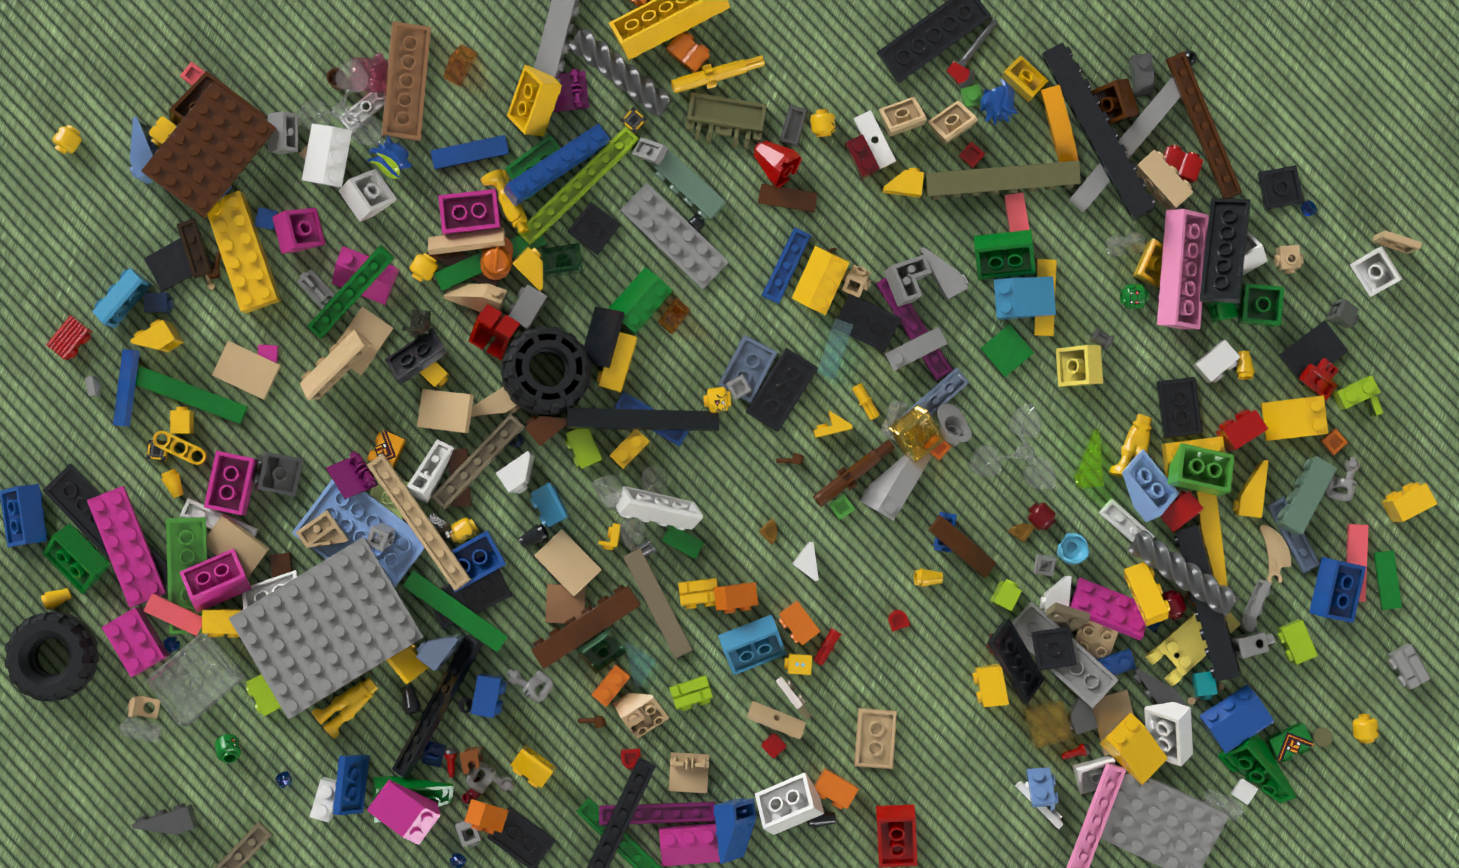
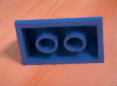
(23, 515)
(479, 557)
(1337, 590)
(1236, 719)

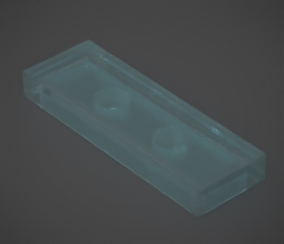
(835, 348)

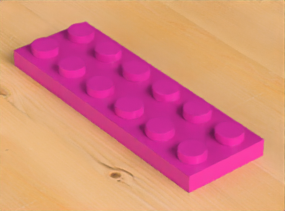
(126, 546)

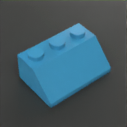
(121, 297)
(752, 644)

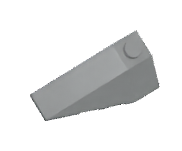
(893, 487)

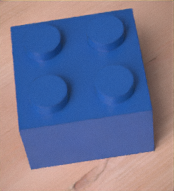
(488, 695)

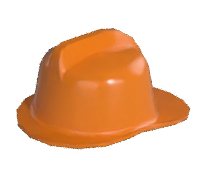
(497, 260)

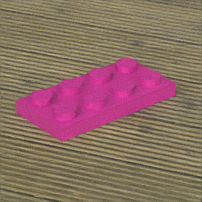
(1108, 608)

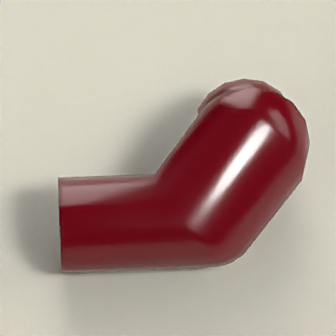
(470, 794)

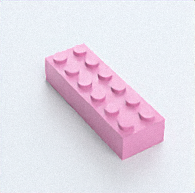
(1182, 269)

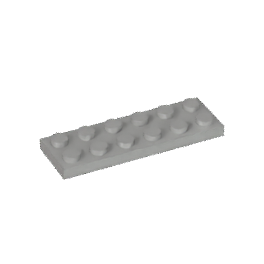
(674, 236)
(1087, 678)

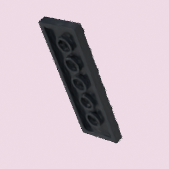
(932, 36)
(1225, 250)

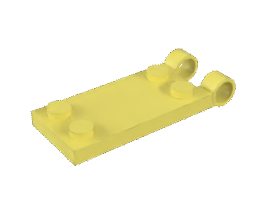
(1188, 644)

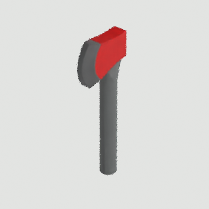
(957, 70)

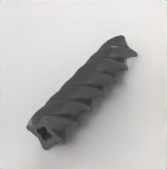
(624, 75)
(1186, 575)

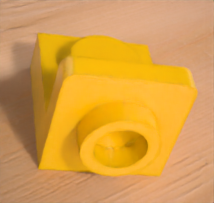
(613, 533)

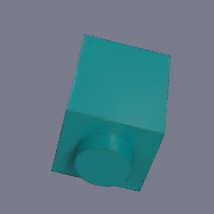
(1204, 685)

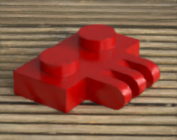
(1320, 378)

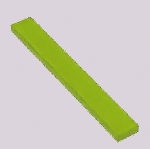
(579, 185)

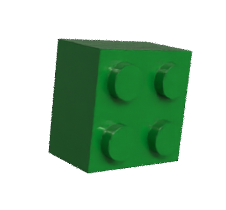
(1261, 305)

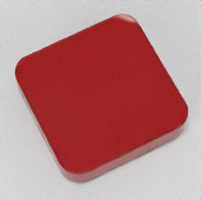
(773, 745)

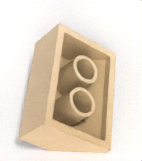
(1163, 181)

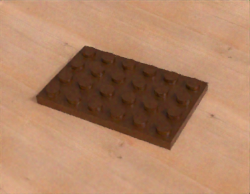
(208, 150)

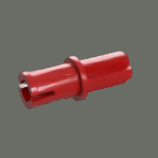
(826, 647)

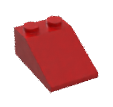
(896, 835)

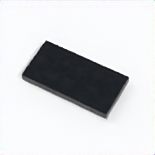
(781, 390)
(478, 595)
(1015, 661)

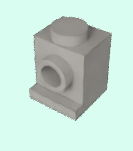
(384, 537)
(470, 840)

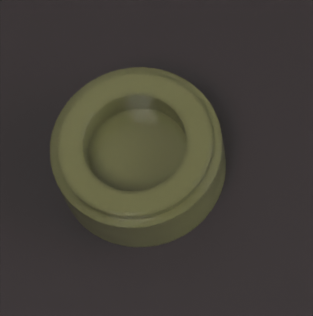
(1322, 737)

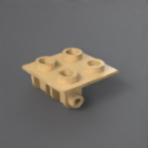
(1096, 639)
(688, 772)

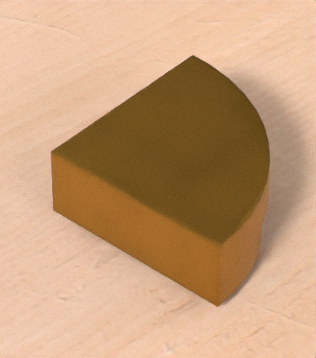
(769, 531)
(1021, 531)

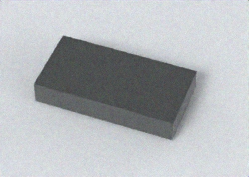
(793, 125)

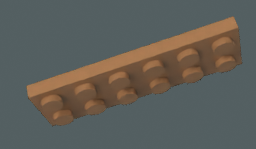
(406, 81)

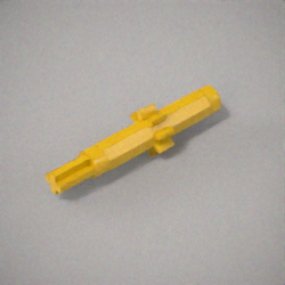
(710, 76)

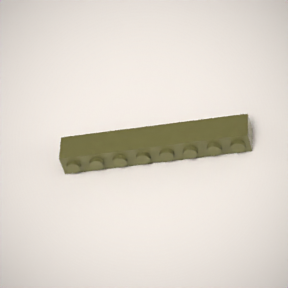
(1002, 178)

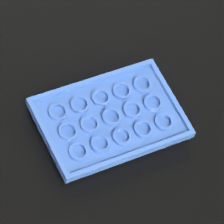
(355, 518)

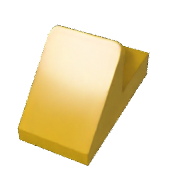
(837, 425)

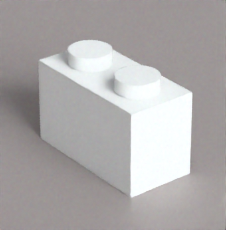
(1216, 362)
(324, 799)

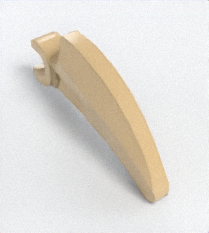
(1277, 552)

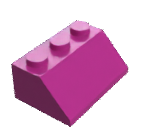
(350, 261)
(215, 580)
(688, 844)

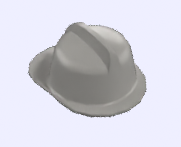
(953, 424)

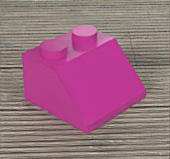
(298, 230)

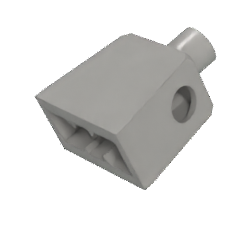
(1252, 644)

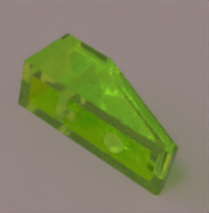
(1090, 465)

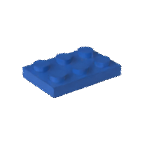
(351, 784)

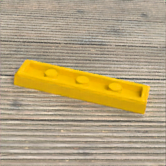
(1045, 324)

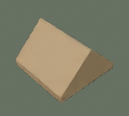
(902, 116)
(952, 122)

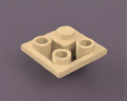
(640, 713)

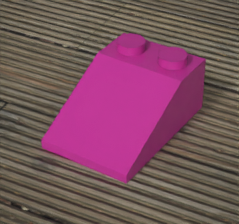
(405, 811)

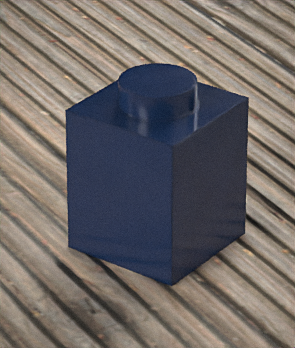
(158, 303)

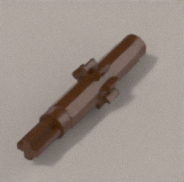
(848, 477)

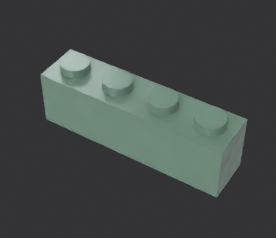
(688, 184)
(1306, 495)

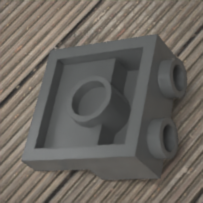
(278, 473)

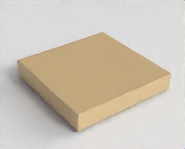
(1396, 242)

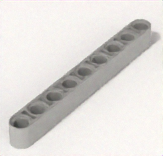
(1131, 140)

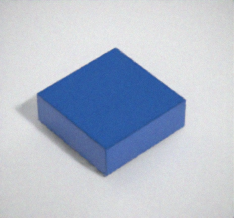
(264, 218)

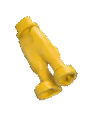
(515, 214)
(1136, 440)
(348, 703)

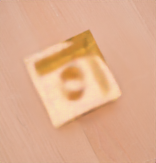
(916, 433)
(1047, 723)

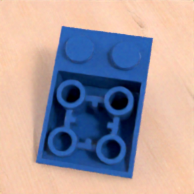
(734, 827)

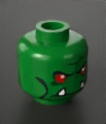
(1134, 296)
(228, 748)

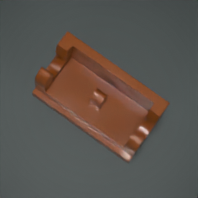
(471, 757)

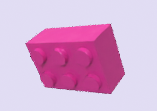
(469, 212)
(230, 483)
(135, 641)

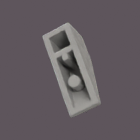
(946, 277)
(916, 348)

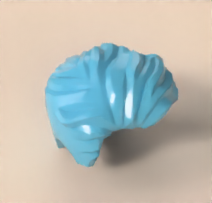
(1073, 549)

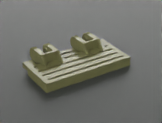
(725, 116)

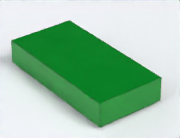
(683, 541)

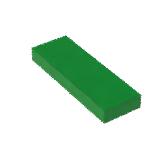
(1387, 580)

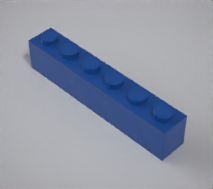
(556, 164)

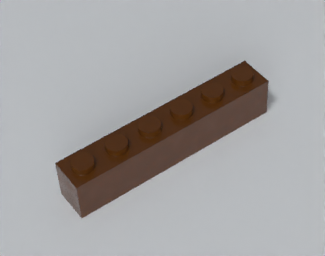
(586, 626)

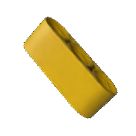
(171, 444)

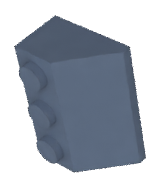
(438, 650)

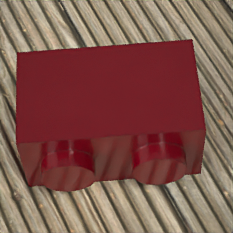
(862, 156)

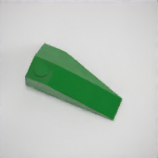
(1259, 766)
(435, 791)

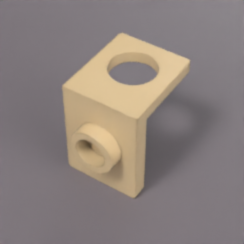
(136, 707)

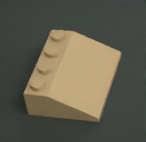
(334, 367)

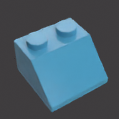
(549, 504)

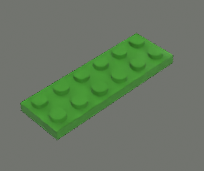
(184, 549)

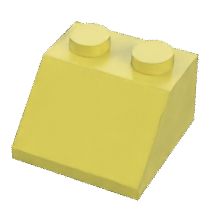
(1079, 365)

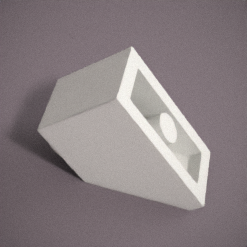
(1057, 594)

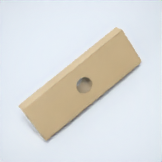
(776, 720)

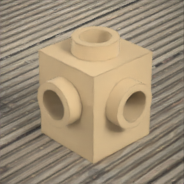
(1288, 258)
(856, 280)

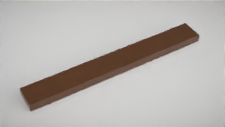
(1203, 125)

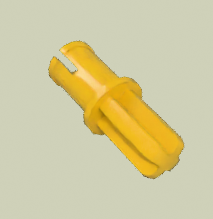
(865, 401)

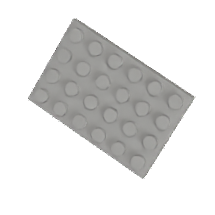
(1163, 824)

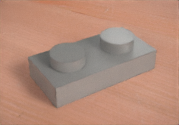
(650, 151)

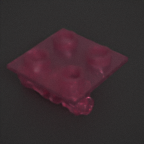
(376, 71)

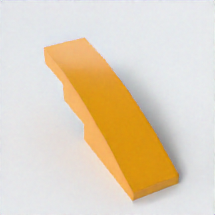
(1059, 124)

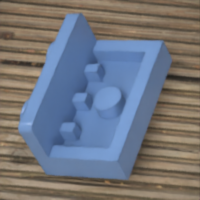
(1041, 787)

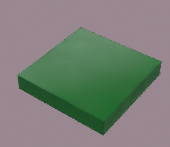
(1007, 350)

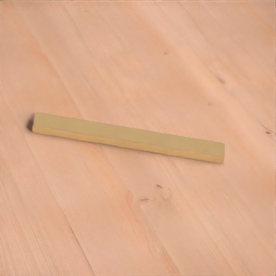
(419, 522)

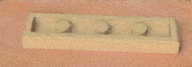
(466, 241)

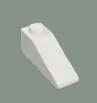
(430, 471)

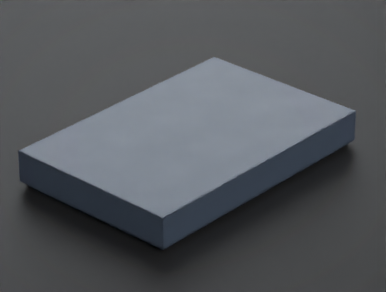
(752, 361)

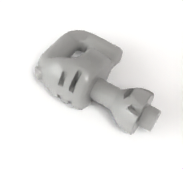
(1346, 483)
(529, 687)
(489, 775)

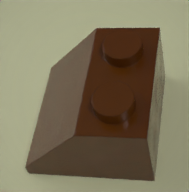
(1117, 101)
(544, 427)

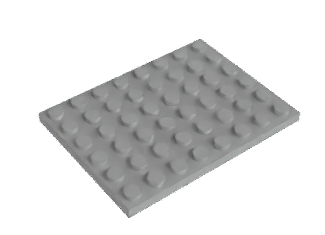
(326, 627)

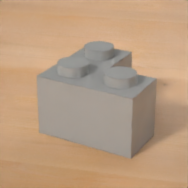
(903, 279)

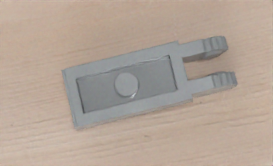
(1255, 605)

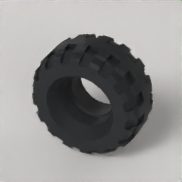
(536, 397)
(24, 663)

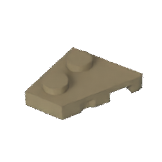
(1067, 616)

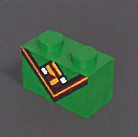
(1289, 742)

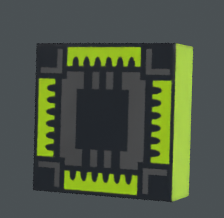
(1374, 406)

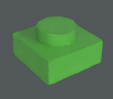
(971, 95)
(841, 507)

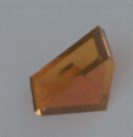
(459, 64)
(674, 316)

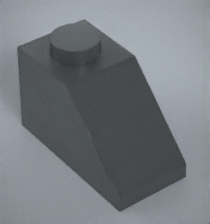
(1142, 74)
(1343, 313)
(1081, 717)

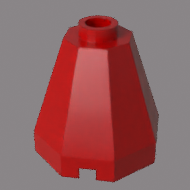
(777, 161)

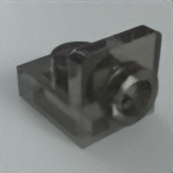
(419, 323)
(441, 525)

